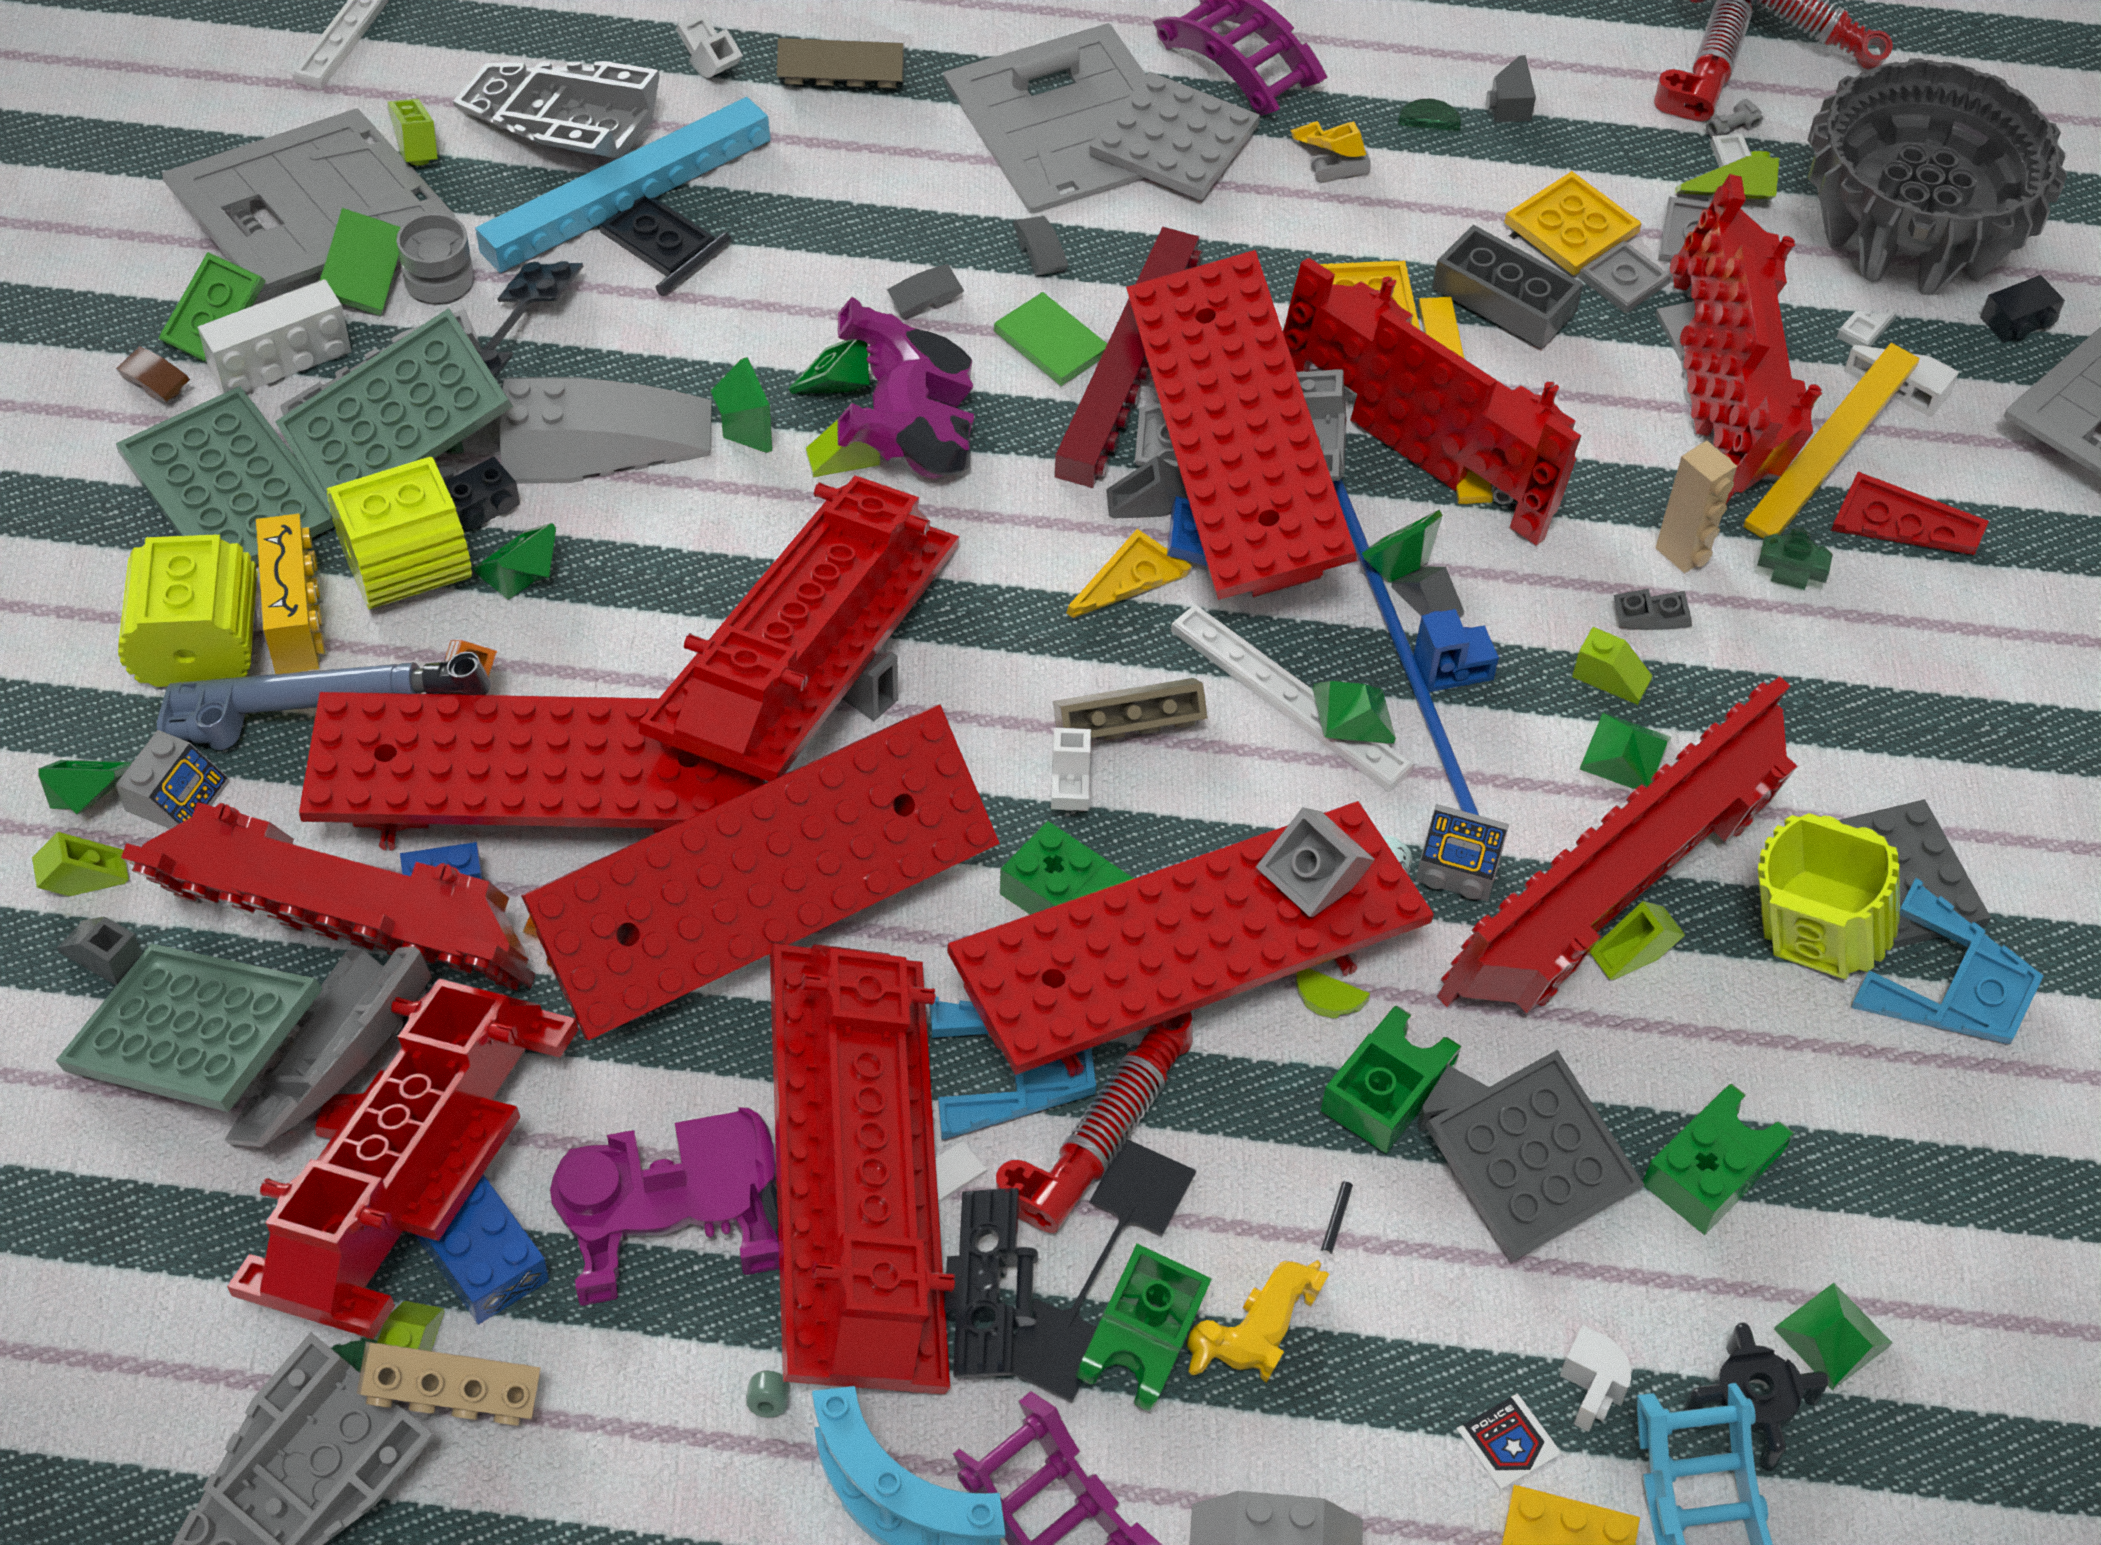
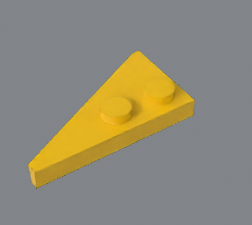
(1133, 569)

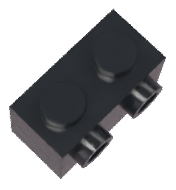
(482, 493)

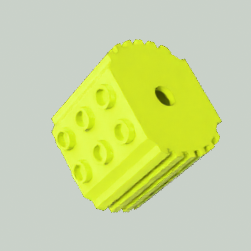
(399, 532)
(188, 610)
(1829, 894)

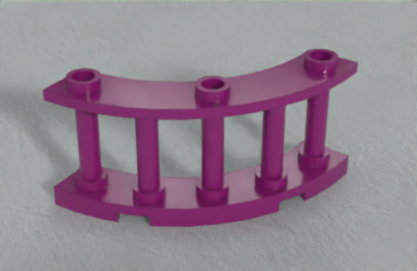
(1253, 17)
(1092, 1499)

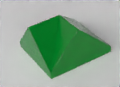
(836, 370)
(744, 408)
(1405, 548)
(519, 561)
(1353, 712)
(1625, 752)
(79, 782)
(1833, 1335)

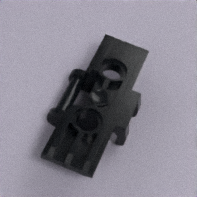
(978, 1284)

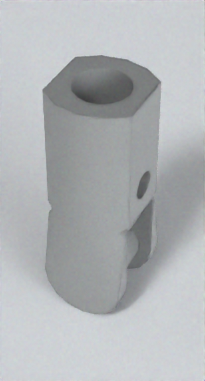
(1339, 166)

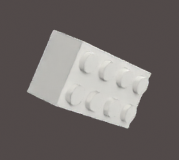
(275, 338)

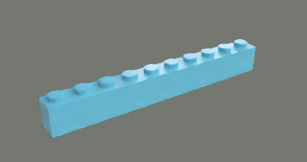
(616, 185)

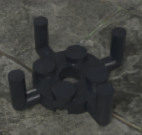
(1785, 1382)

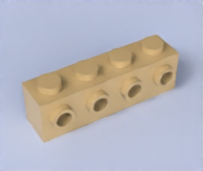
(1696, 507)
(447, 1381)

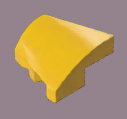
(1341, 139)

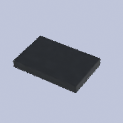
(656, 234)

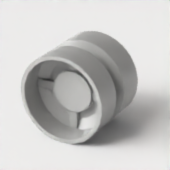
(435, 257)

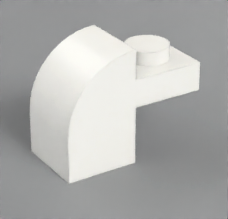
(709, 50)
(1070, 769)
(1600, 1368)

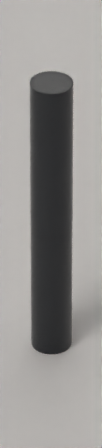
(693, 264)

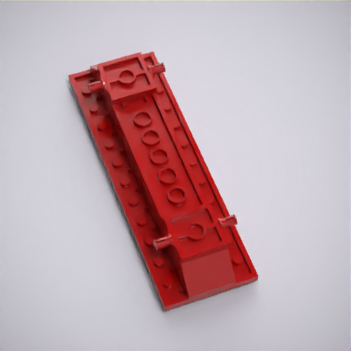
(1240, 428)
(802, 631)
(501, 762)
(759, 871)
(1556, 920)
(1171, 946)
(856, 1172)

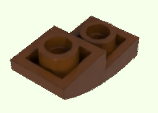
(153, 373)

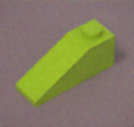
(413, 131)
(1757, 171)

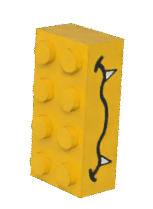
(289, 593)

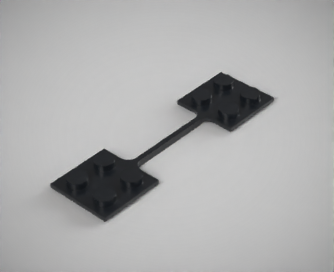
(532, 284)
(1139, 1191)

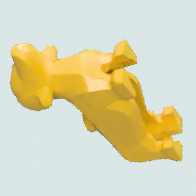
(1258, 1336)

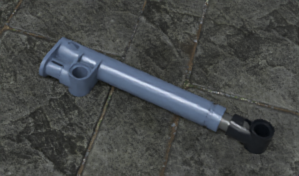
(216, 707)

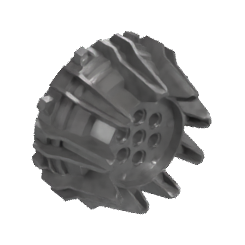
(1933, 168)

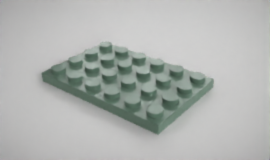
(395, 407)
(222, 471)
(189, 1026)

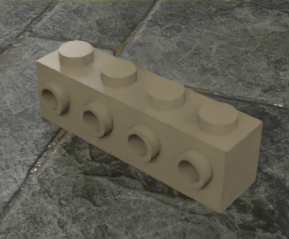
(840, 61)
(1134, 709)

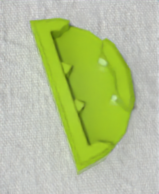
(1328, 995)

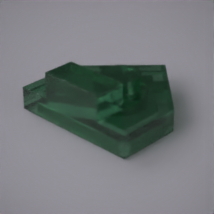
(1795, 558)

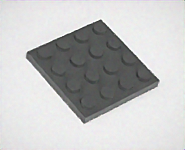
(1926, 856)
(1534, 1155)

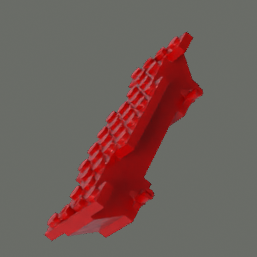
(1737, 340)
(1431, 399)
(259, 869)
(398, 1156)

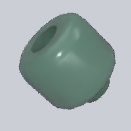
(767, 1394)

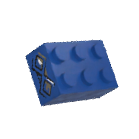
(487, 1255)

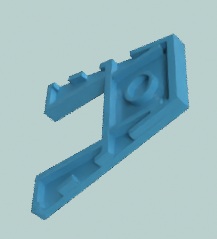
(1986, 992)
(1035, 1088)

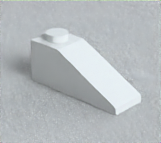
(1925, 387)

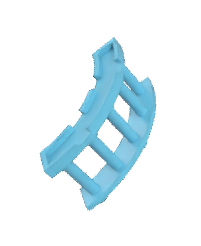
(887, 1498)
(1670, 1520)

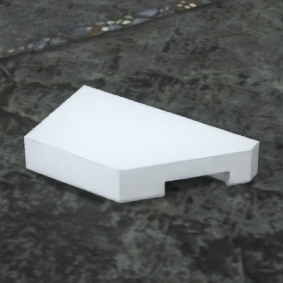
(1865, 327)

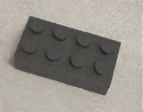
(1507, 286)

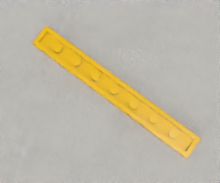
(1440, 323)
(1831, 442)

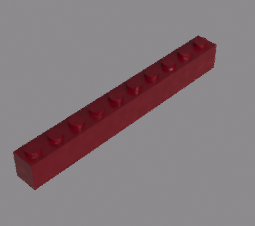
(1118, 374)

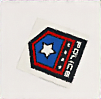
(1509, 1441)

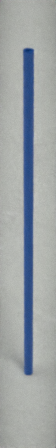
(1406, 656)

